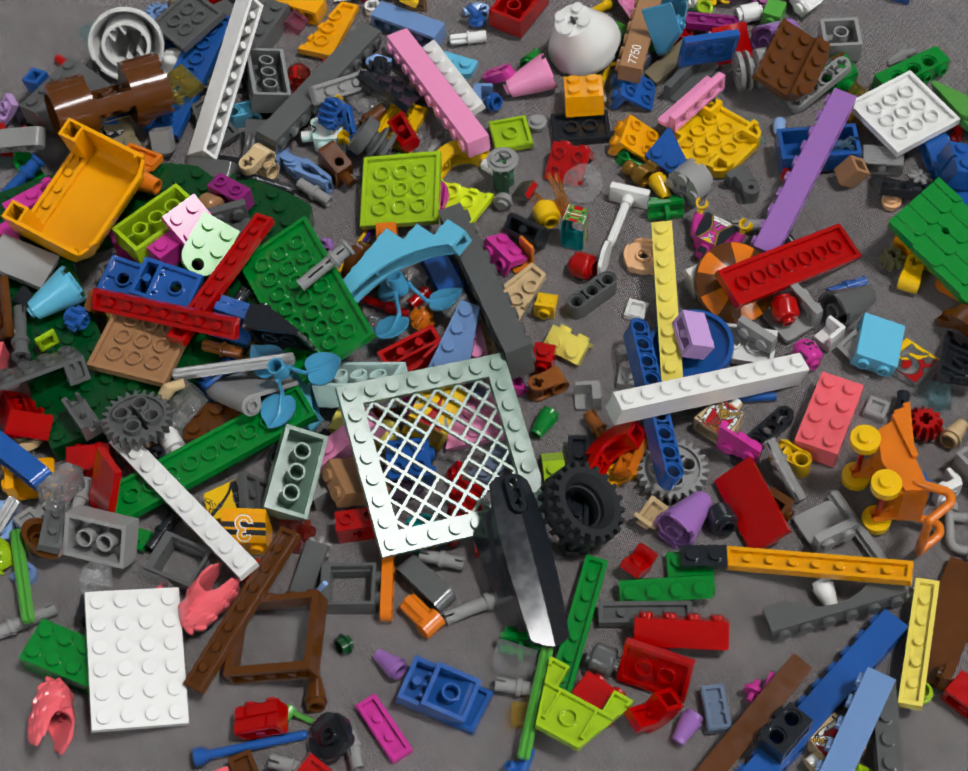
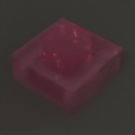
(295, 21)

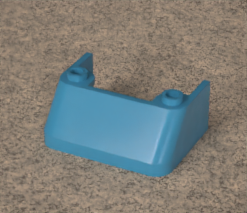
(666, 23)

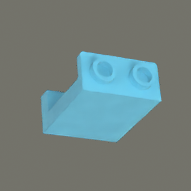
(878, 345)

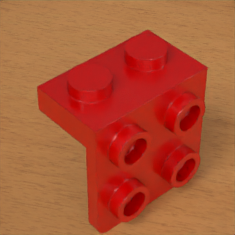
(566, 156)

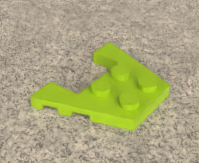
(570, 717)

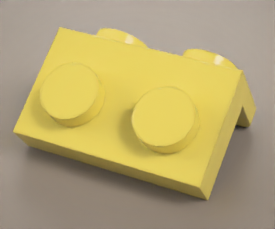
(567, 344)

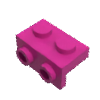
(504, 253)

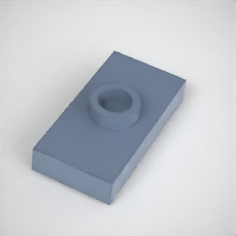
(715, 708)

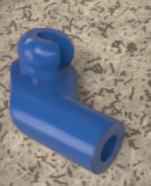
(519, 765)

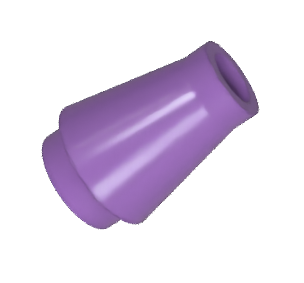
(392, 665)
(687, 725)

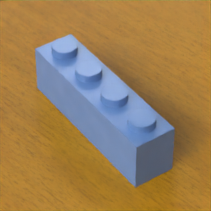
(392, 18)

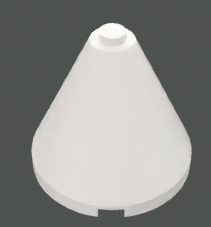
(123, 35)

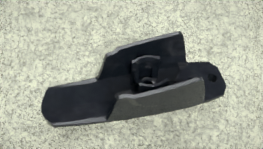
(521, 560)

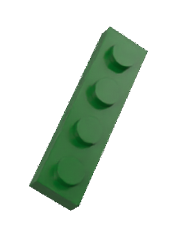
(667, 588)

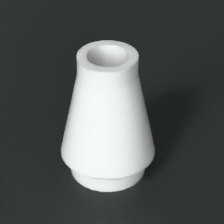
(825, 591)

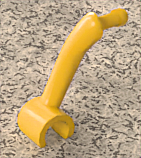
(606, 73)

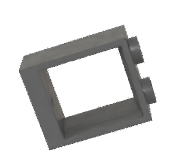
(165, 549)
(351, 570)

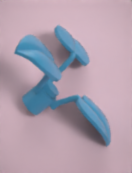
(396, 286)
(277, 408)

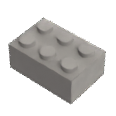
(100, 536)

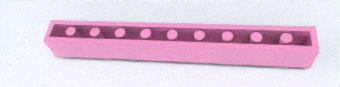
(438, 93)

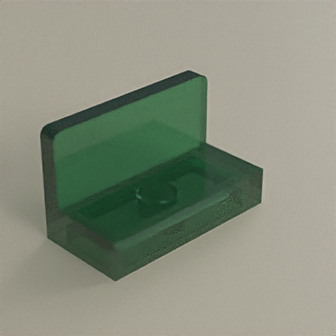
(504, 181)

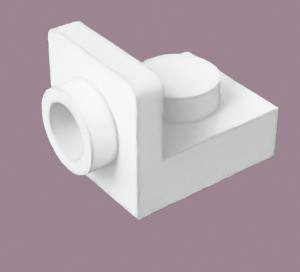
(950, 480)

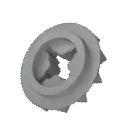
(507, 155)

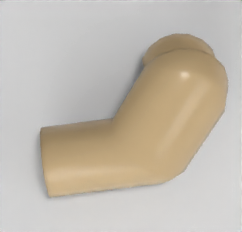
(168, 389)

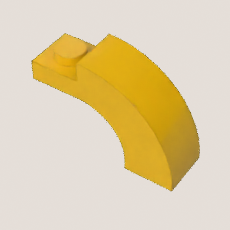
(454, 156)

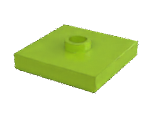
(511, 133)

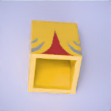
(437, 436)

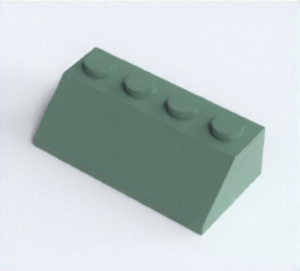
(294, 473)

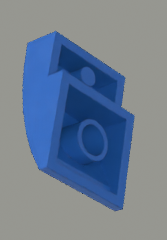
(438, 690)

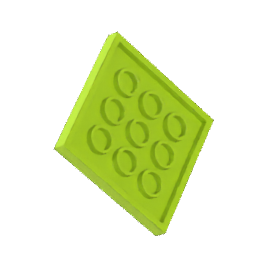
(401, 189)

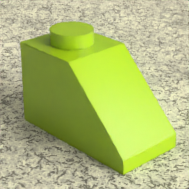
(551, 463)

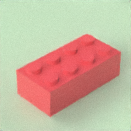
(828, 418)

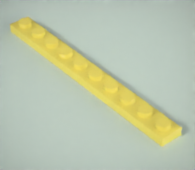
(666, 299)

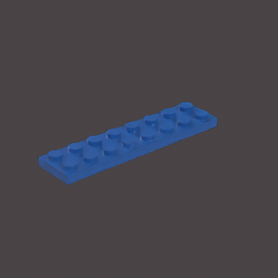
(200, 62)

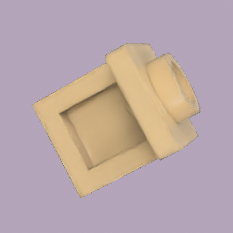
(649, 512)

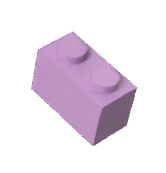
(693, 334)

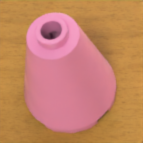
(531, 78)

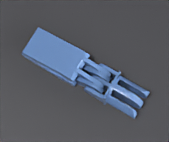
(304, 168)

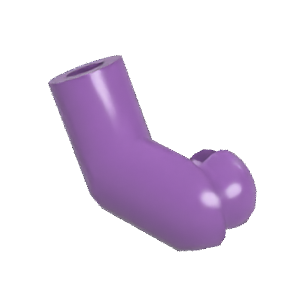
(328, 244)

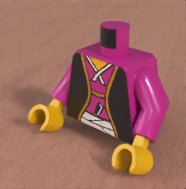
(711, 230)

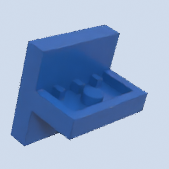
(234, 308)

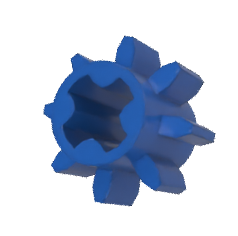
(76, 318)

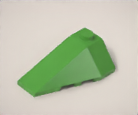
(954, 100)

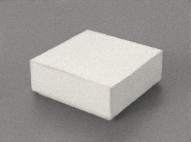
(636, 309)

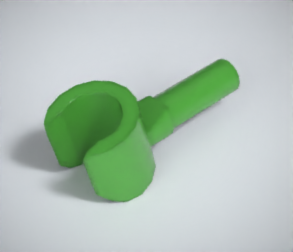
(293, 712)

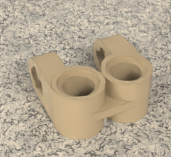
(261, 160)

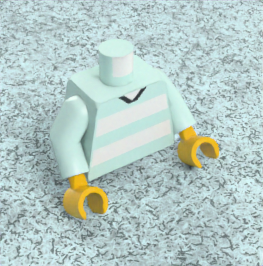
(322, 136)

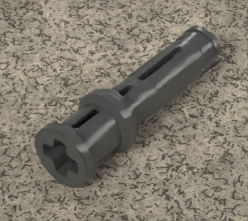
(20, 340)

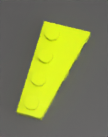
(470, 199)

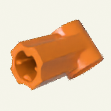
(426, 620)

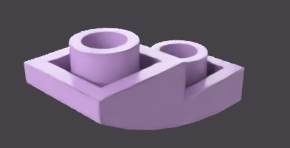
(8, 107)

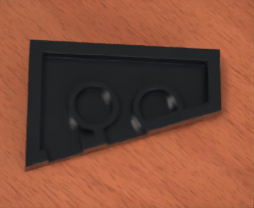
(896, 188)

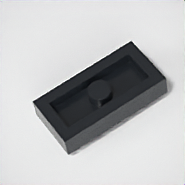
(703, 557)

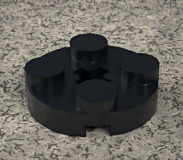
(340, 742)

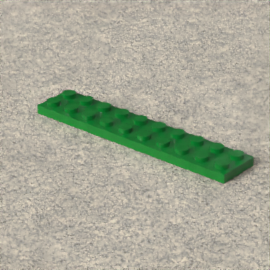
(210, 455)

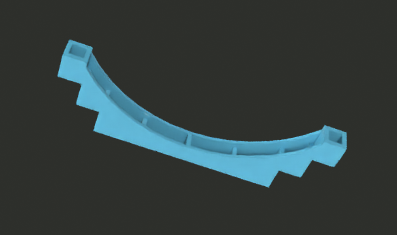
(387, 256)

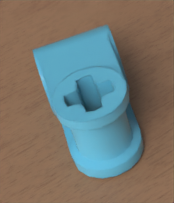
(241, 112)

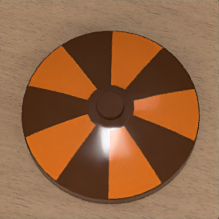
(709, 291)

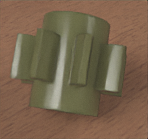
(892, 258)

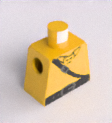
(222, 497)

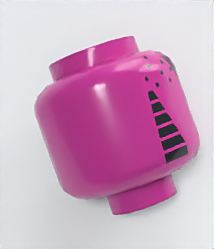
(810, 352)

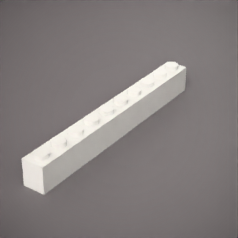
(225, 79)
(706, 388)

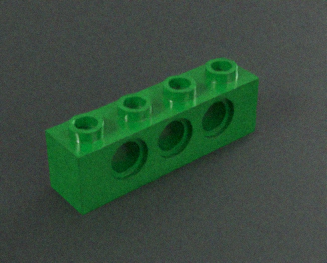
(925, 65)

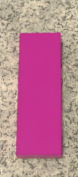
(384, 728)

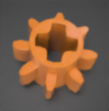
(421, 318)

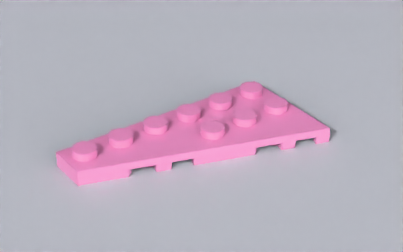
(455, 444)

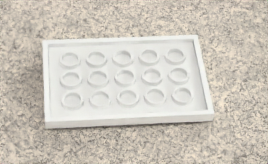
(135, 659)

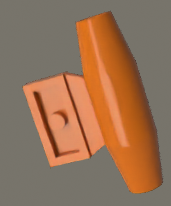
(152, 160)

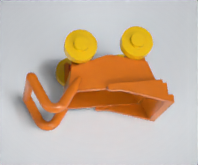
(895, 479)

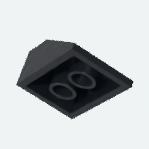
(272, 329)

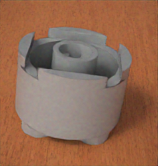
(690, 181)

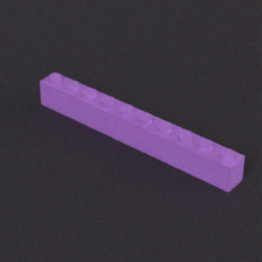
(805, 171)

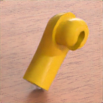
(604, 6)

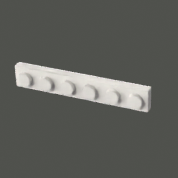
(454, 77)

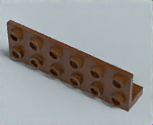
(950, 624)

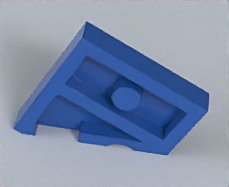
(666, 152)

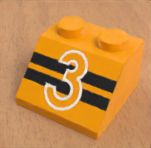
(248, 527)

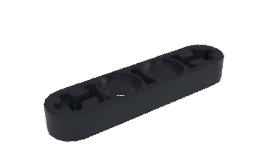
(771, 420)

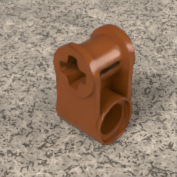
(548, 383)

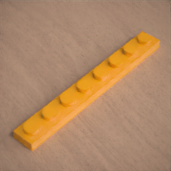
(820, 565)

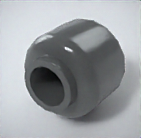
(603, 659)

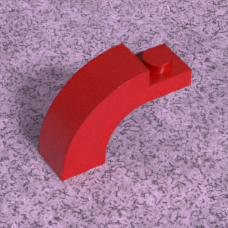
(613, 444)

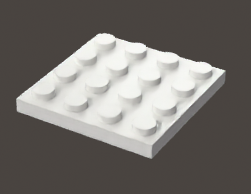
(904, 113)

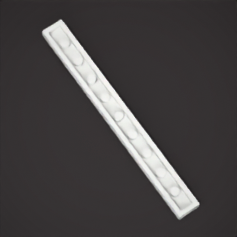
(189, 510)

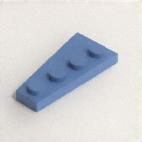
(459, 336)

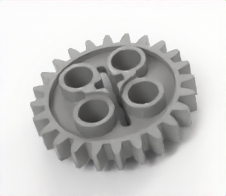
(689, 483)

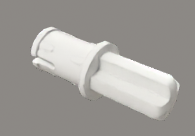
(468, 38)

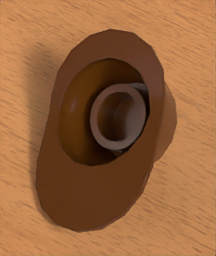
(30, 532)

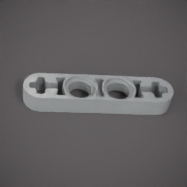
(821, 86)

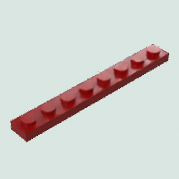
(226, 272)
(166, 313)

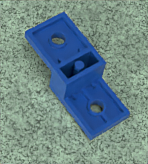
(151, 280)

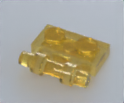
(186, 82)

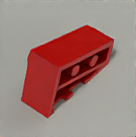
(414, 349)
(22, 418)

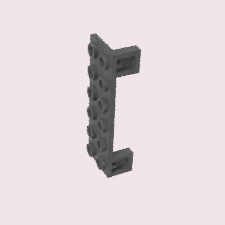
(66, 357)

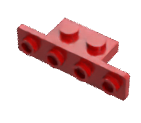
(456, 495)

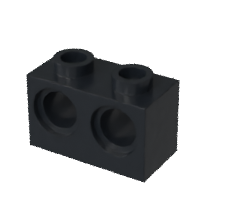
(789, 735)

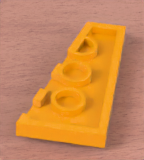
(331, 32)

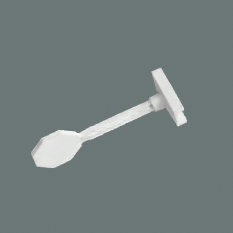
(627, 197)

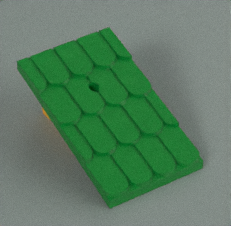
(937, 233)

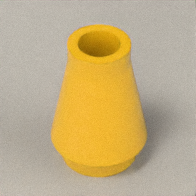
(658, 185)

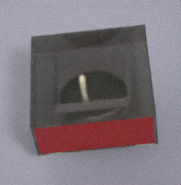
(525, 190)

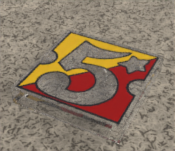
(914, 362)

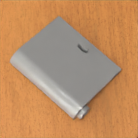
(243, 391)

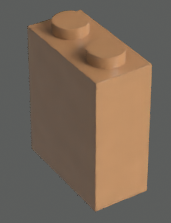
(344, 482)

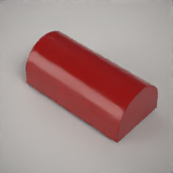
(405, 133)

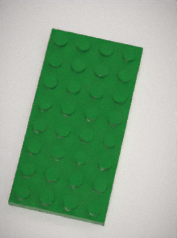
(324, 311)

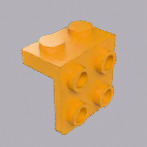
(632, 136)
(17, 488)

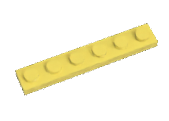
(918, 644)

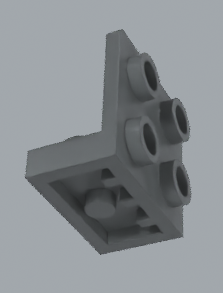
(232, 213)

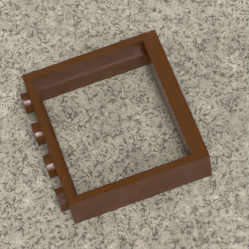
(289, 670)

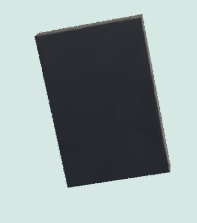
(582, 129)

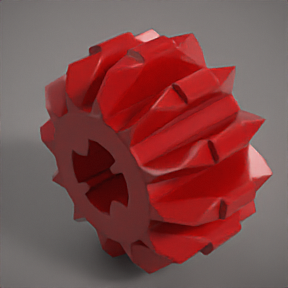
(926, 423)

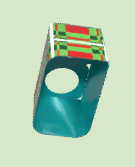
(571, 237)

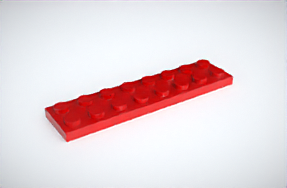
(787, 265)

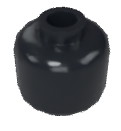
(722, 519)

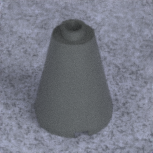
(847, 303)

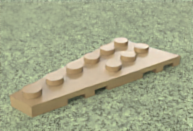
(522, 291)

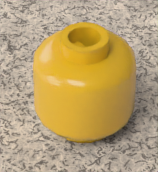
(546, 213)

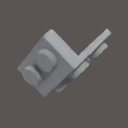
(809, 317)
(825, 526)

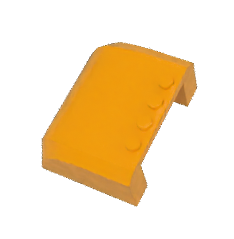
(82, 196)

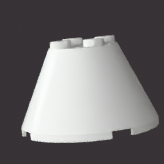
(583, 40)

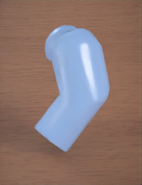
(479, 6)

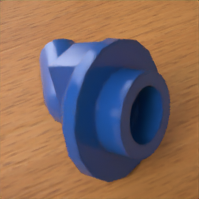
(477, 18)

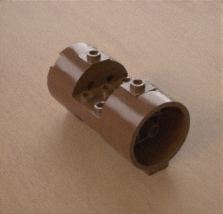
(141, 91)

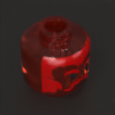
(297, 75)

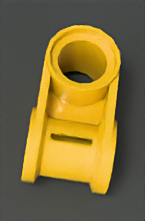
(911, 275)
(795, 456)

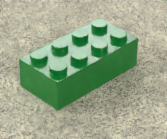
(58, 653)

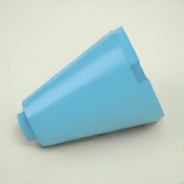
(56, 295)

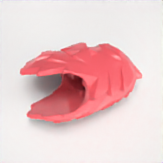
(204, 605)
(52, 712)

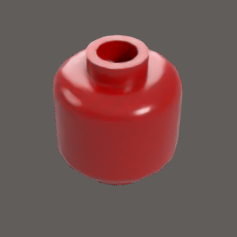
(583, 265)
(785, 309)

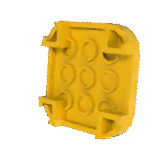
(718, 138)

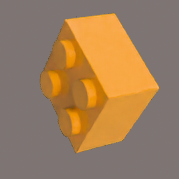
(583, 95)

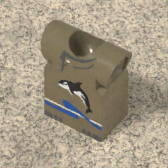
(119, 128)

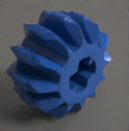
(332, 113)

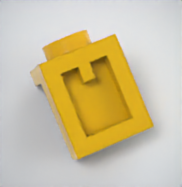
(545, 306)

